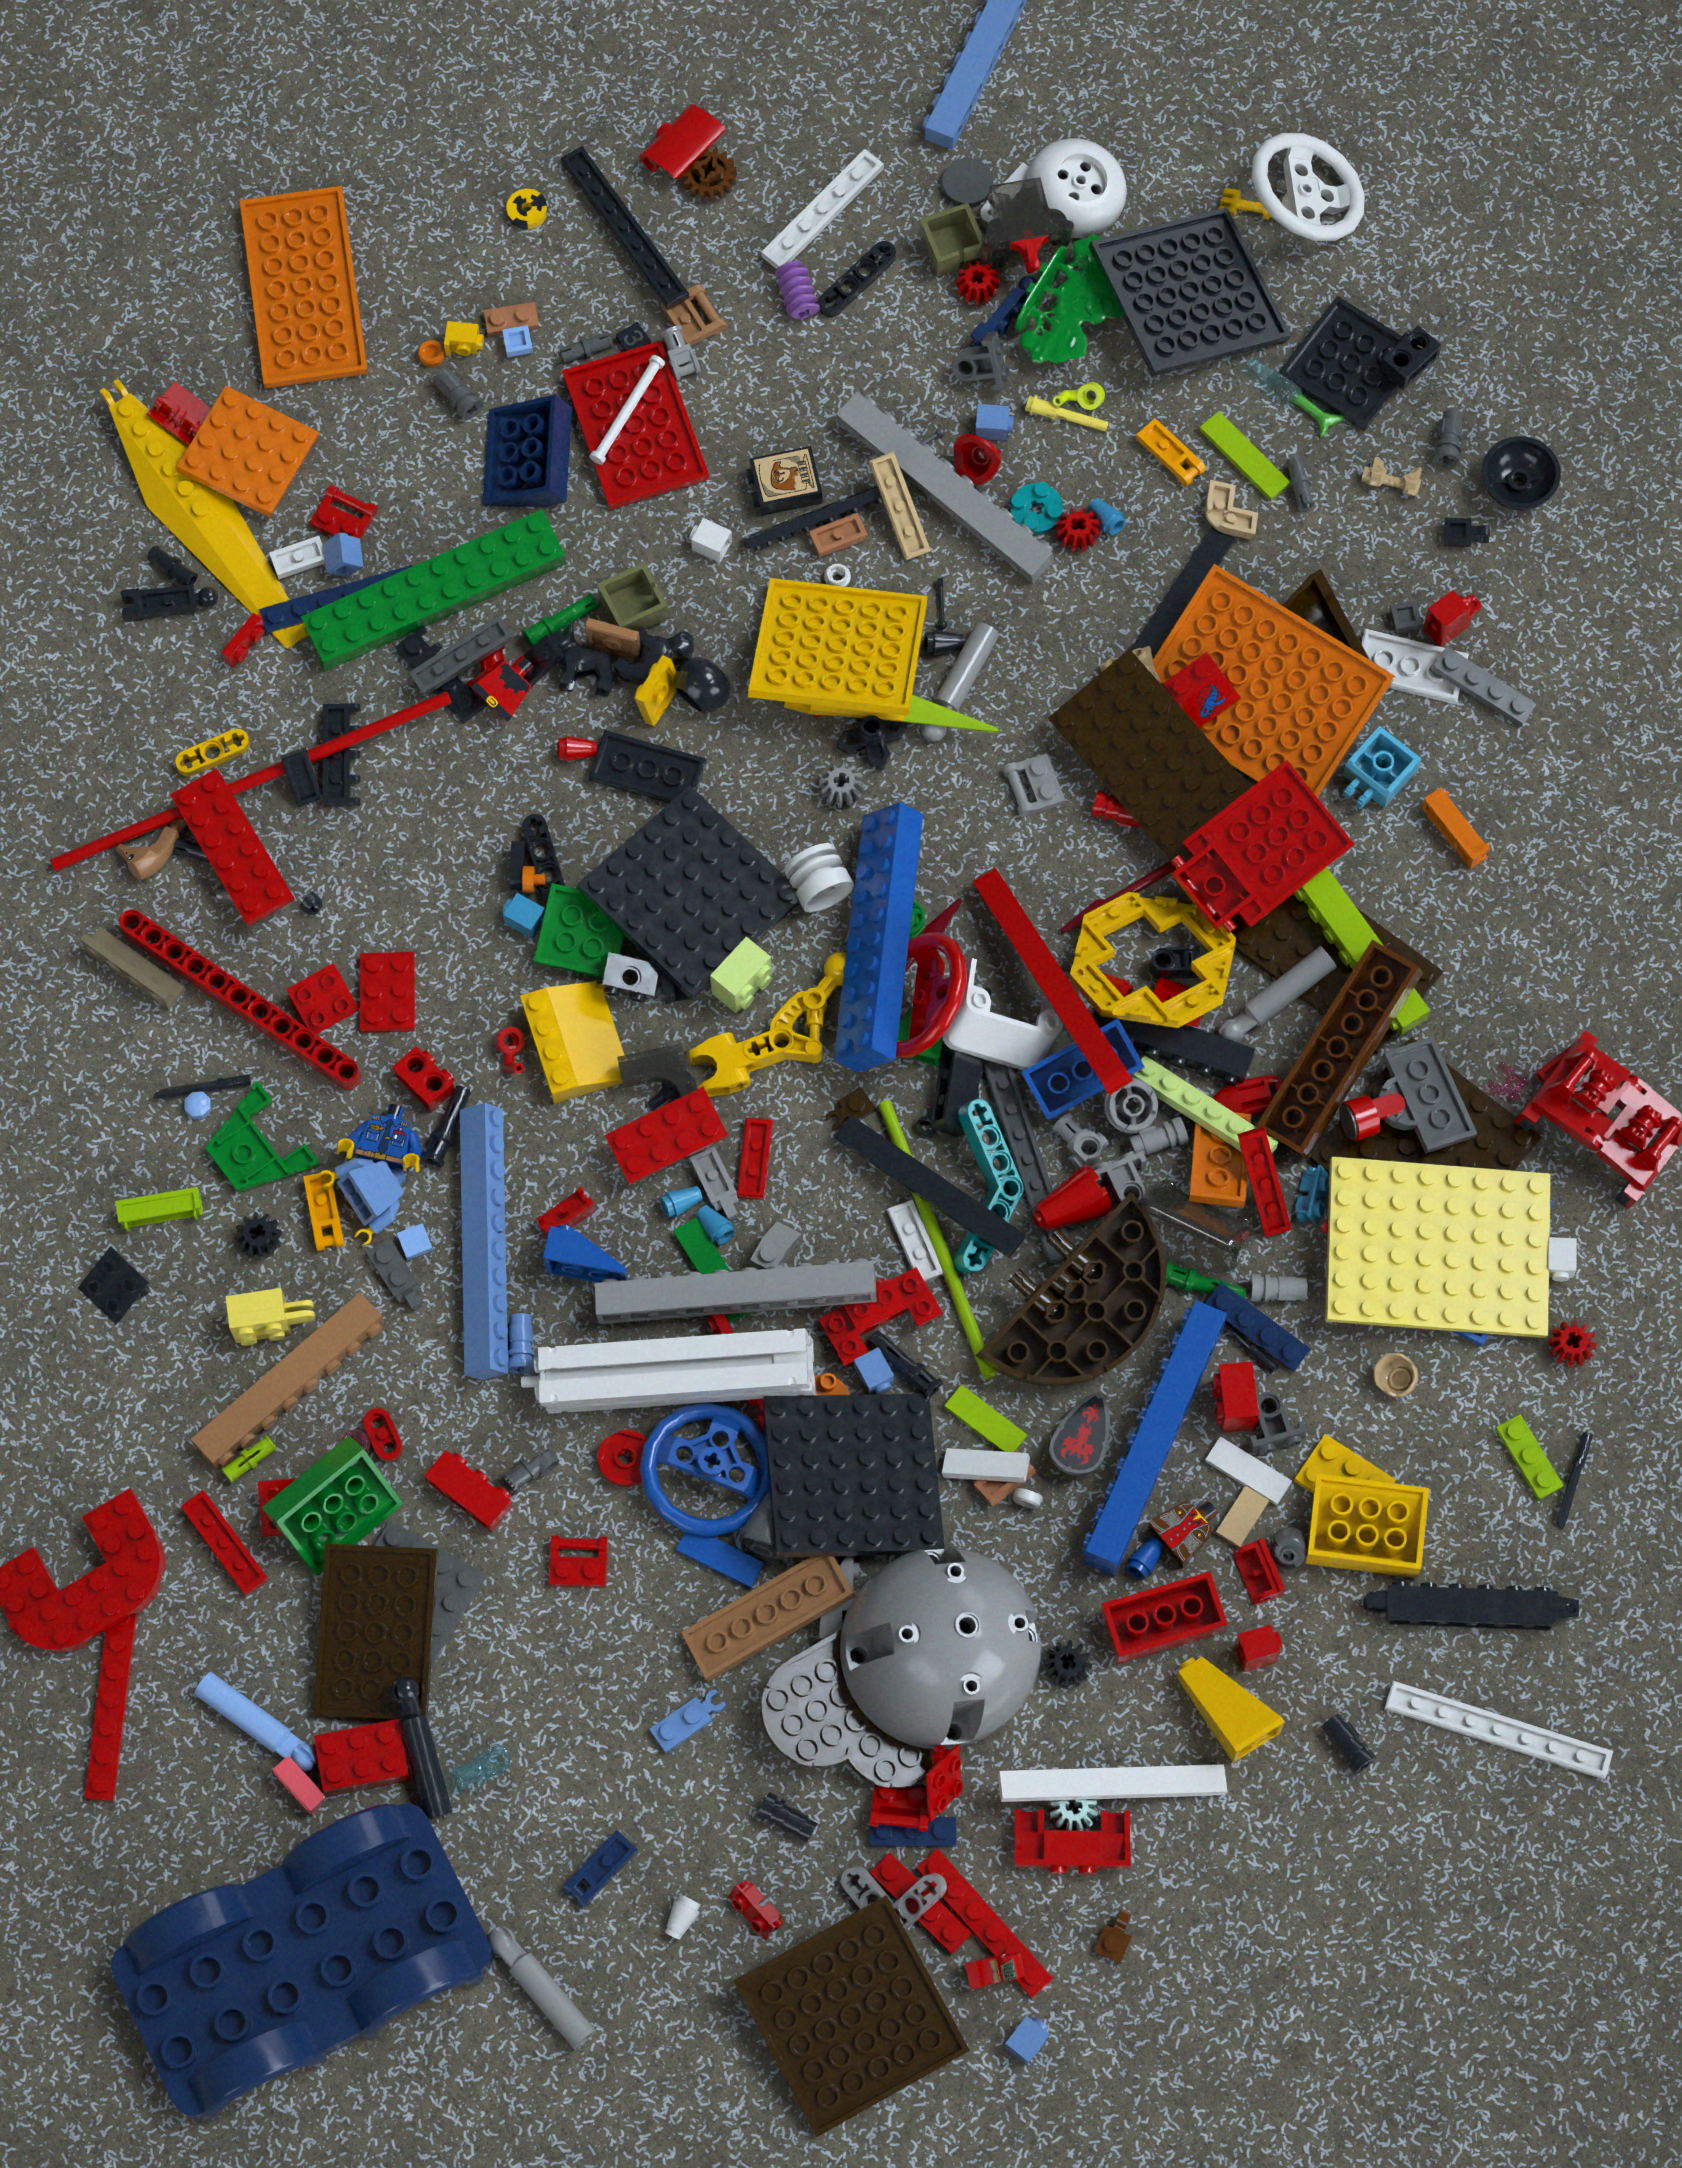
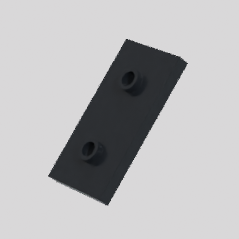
(645, 767)

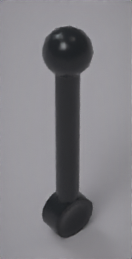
(942, 624)

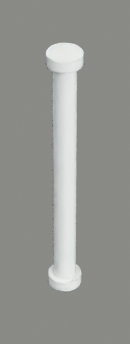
(599, 455)

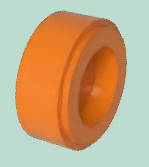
(431, 353)

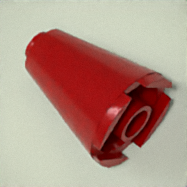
(1073, 1201)

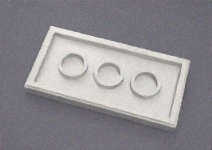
(1410, 664)

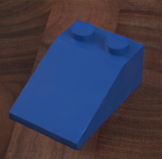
(576, 1257)

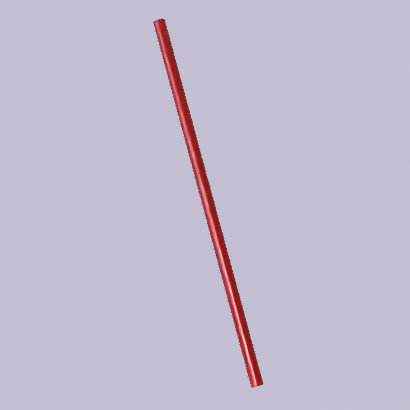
(254, 779)

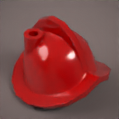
(976, 458)

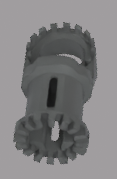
(524, 1471)

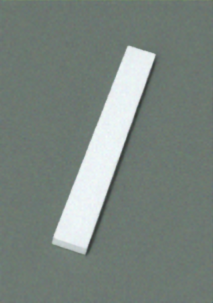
(1498, 1730)
(1112, 1783)

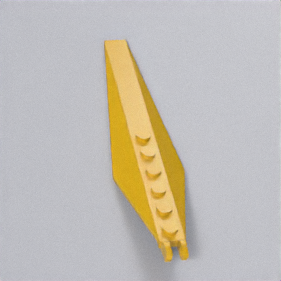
(195, 513)

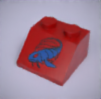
(1202, 690)

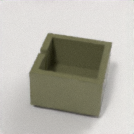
(951, 238)
(630, 599)

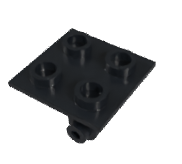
(114, 1285)

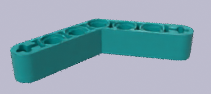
(994, 1179)

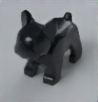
(677, 648)
(583, 662)

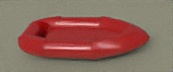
(1249, 1097)

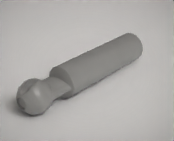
(962, 675)
(1279, 994)
(541, 1988)

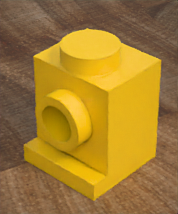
(462, 338)

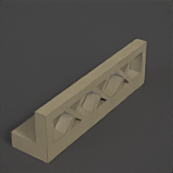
(133, 967)

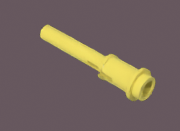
(1049, 410)

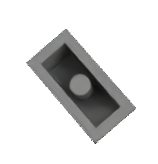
(774, 1247)

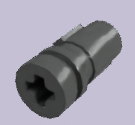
(462, 399)
(1449, 433)

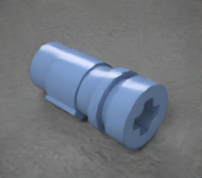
(521, 1342)

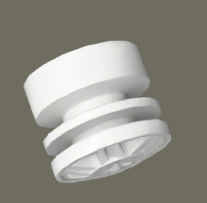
(819, 877)

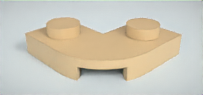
(1224, 516)

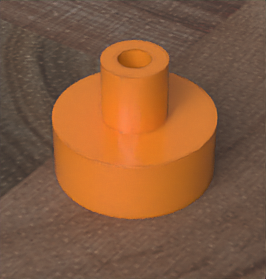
(531, 879)

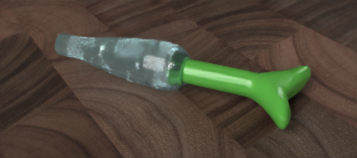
(1292, 394)

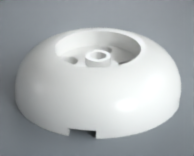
(1073, 196)

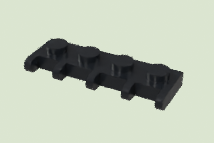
(417, 651)
(337, 766)

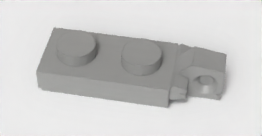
(716, 1182)

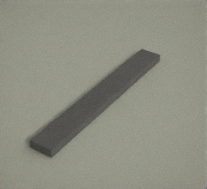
(1022, 1145)

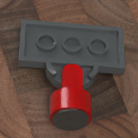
(1416, 1097)

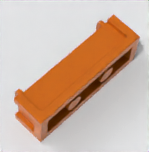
(1455, 828)

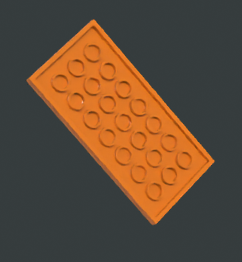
(303, 287)

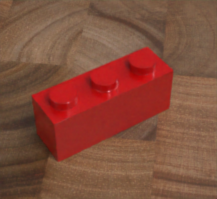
(469, 1490)

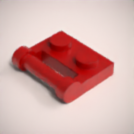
(334, 521)
(578, 1570)
(900, 1807)

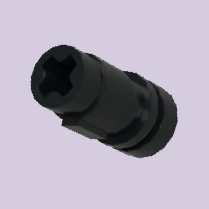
(1346, 1741)
(787, 1818)

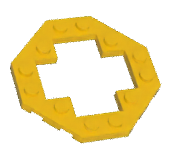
(1143, 1004)

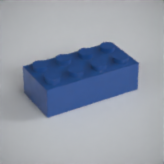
(1068, 1078)

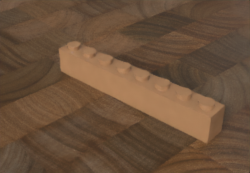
(288, 1381)

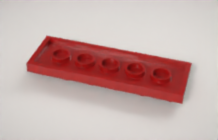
(232, 847)

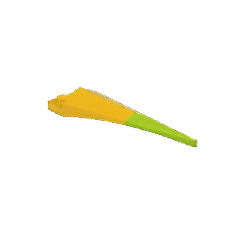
(920, 712)

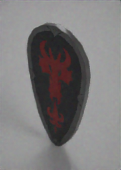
(1082, 1437)

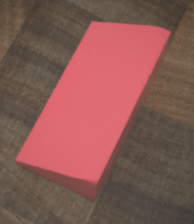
(299, 1785)

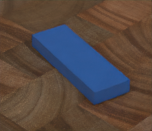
(721, 1558)

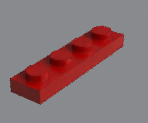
(1264, 1181)
(224, 1543)
(936, 1920)

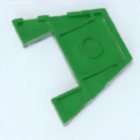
(246, 1154)

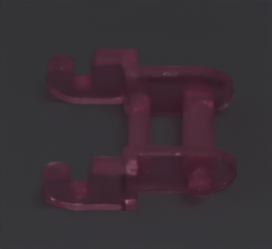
(1505, 1088)

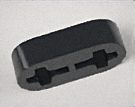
(517, 861)

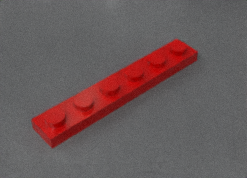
(984, 1921)

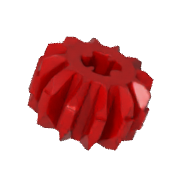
(980, 291)
(1077, 537)
(1566, 1352)

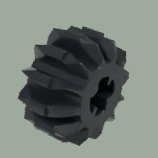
(261, 1244)
(1056, 1664)

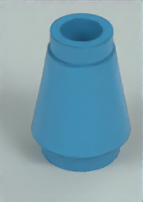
(1110, 519)
(679, 1201)
(716, 1226)

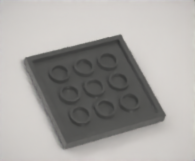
(455, 1583)

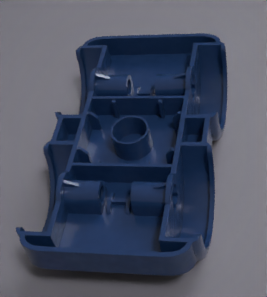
(299, 1957)

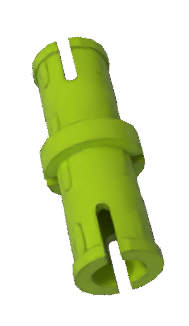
(264, 1447)

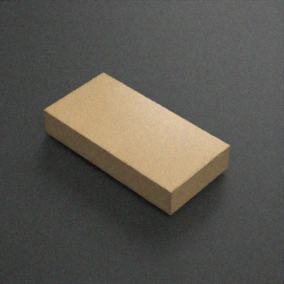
(1242, 1516)

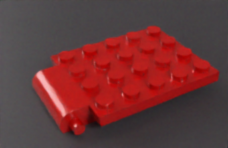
(1259, 850)

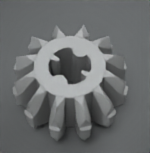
(851, 788)

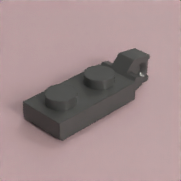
(395, 1273)

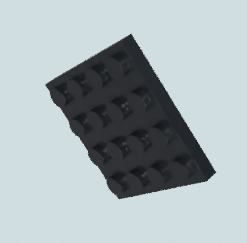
(1343, 363)

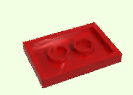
(387, 992)

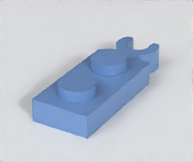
(685, 1722)

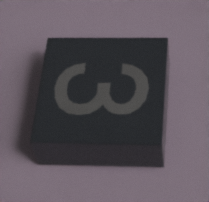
(632, 337)

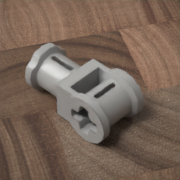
(680, 355)

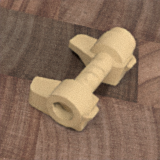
(1377, 476)

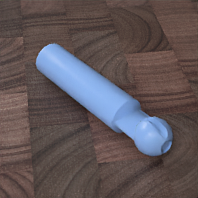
(255, 1721)

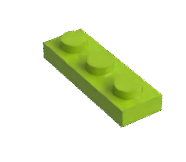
(1529, 1457)

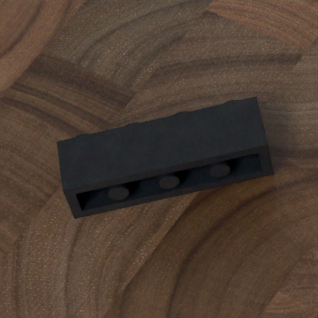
(955, 1086)

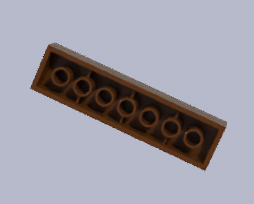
(1339, 1048)

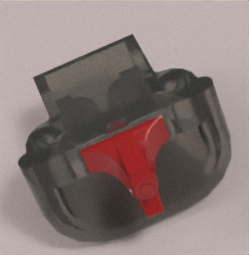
(1023, 226)

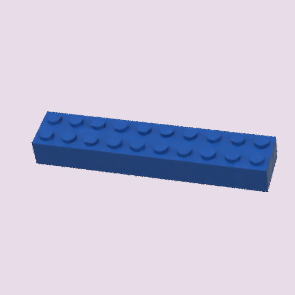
(878, 938)
(1156, 1434)

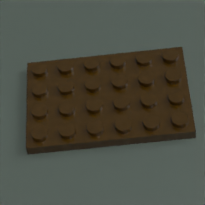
(374, 1628)

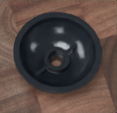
(1524, 461)

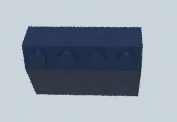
(528, 453)

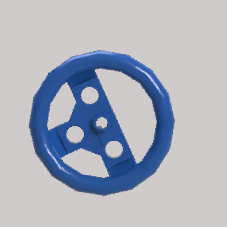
(662, 1448)

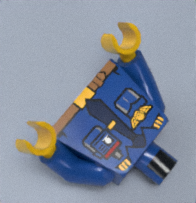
(385, 1140)

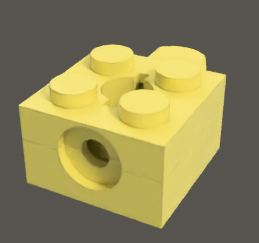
(265, 1315)

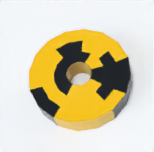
(527, 219)

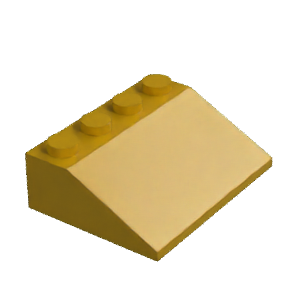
(574, 1038)
(1367, 1526)

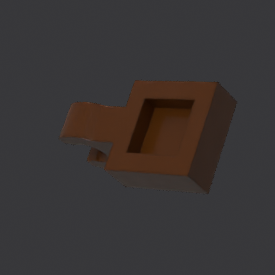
(1113, 1940)

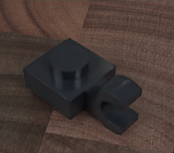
(1459, 532)

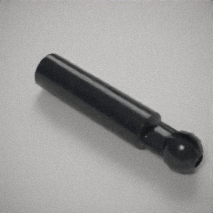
(421, 1749)

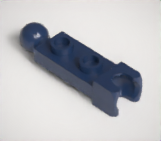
(1000, 319)

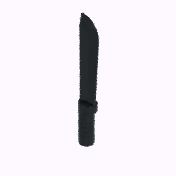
(220, 1083)
(1253, 1350)
(1578, 1463)

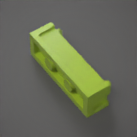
(159, 1208)

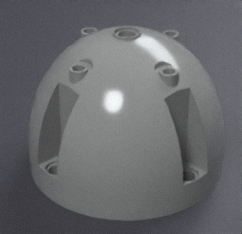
(919, 1683)

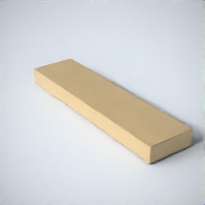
(899, 506)

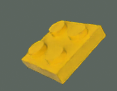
(656, 691)

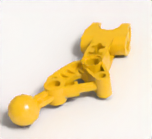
(737, 1059)

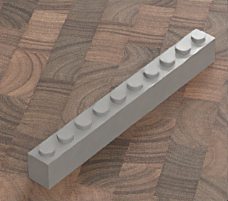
(946, 488)
(735, 1291)

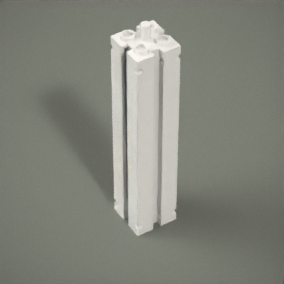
(673, 1371)

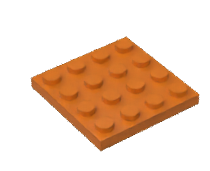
(247, 451)

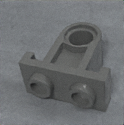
(986, 362)
(1275, 1427)

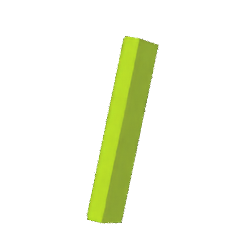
(1244, 456)

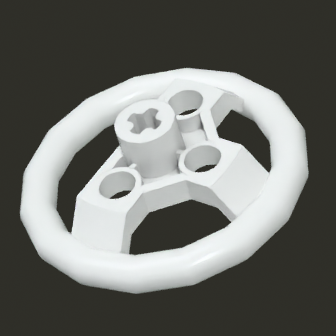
(1306, 190)

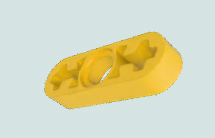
(201, 748)

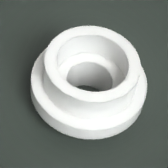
(837, 569)

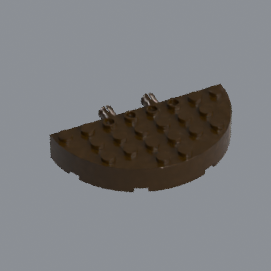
(1090, 1308)

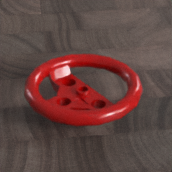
(935, 995)

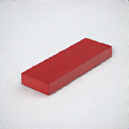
(754, 1159)

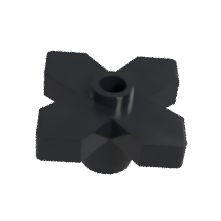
(872, 735)

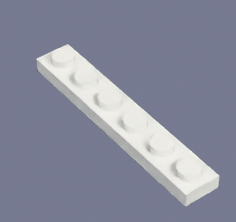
(823, 209)

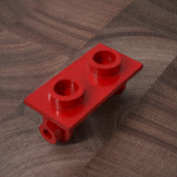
(746, 1900)

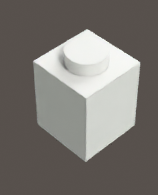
(710, 540)
(1562, 1258)

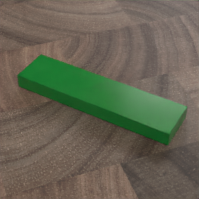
(702, 1253)

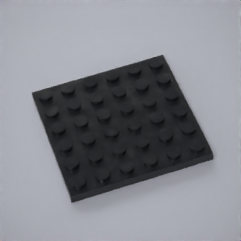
(1189, 291)
(689, 891)
(852, 1475)

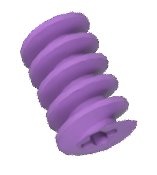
(797, 290)

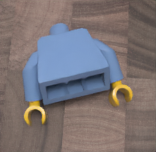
(370, 1190)

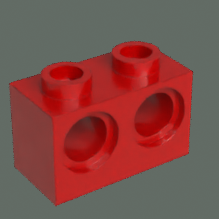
(419, 1082)

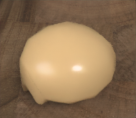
(1395, 1375)

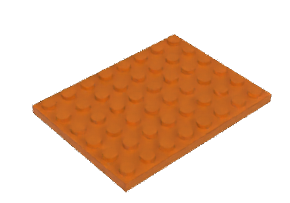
(1296, 683)

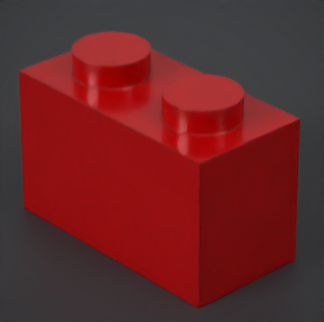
(1258, 1648)

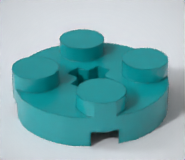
(1039, 494)

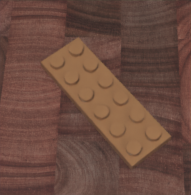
(767, 1615)

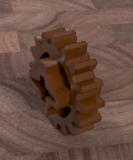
(716, 181)

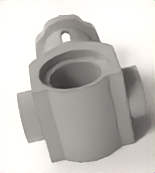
(1078, 1139)

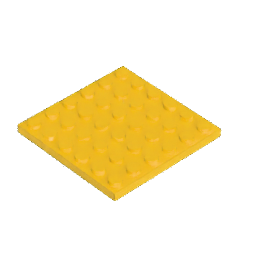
(838, 647)

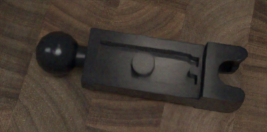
(165, 601)

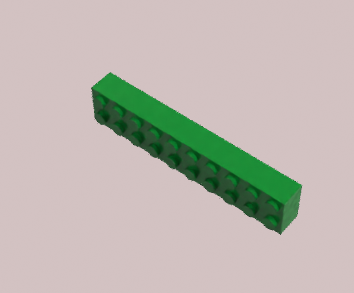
(433, 590)

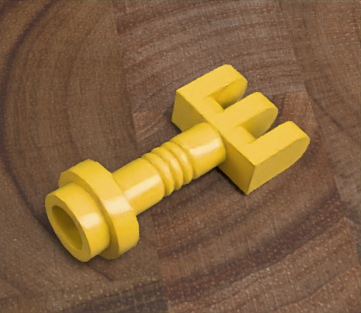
(1233, 202)

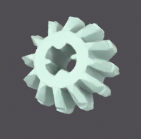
(1068, 1816)

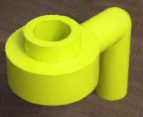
(1082, 396)

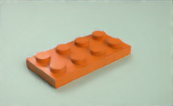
(1217, 1170)

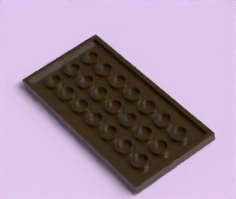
(1148, 753)
(1291, 935)

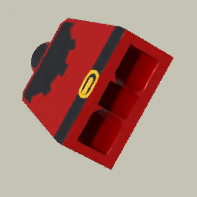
(503, 686)

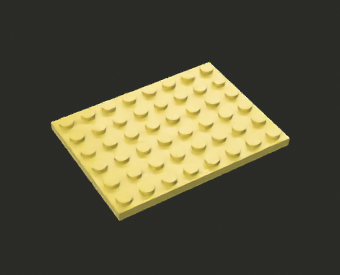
(1438, 1247)

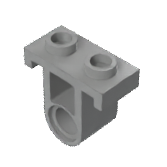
(1123, 1176)

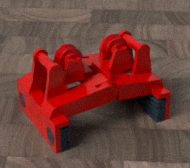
(1640, 1117)

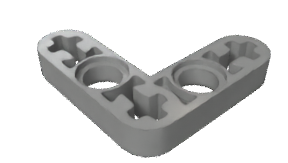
(922, 1885)

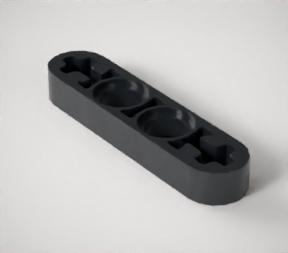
(860, 282)
(542, 863)

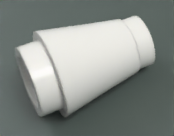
(682, 1916)

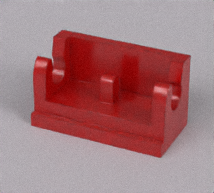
(568, 1212)
(1259, 1572)

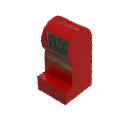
(994, 1969)

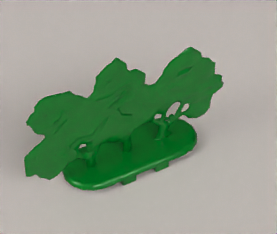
(1079, 300)

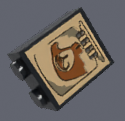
(784, 481)

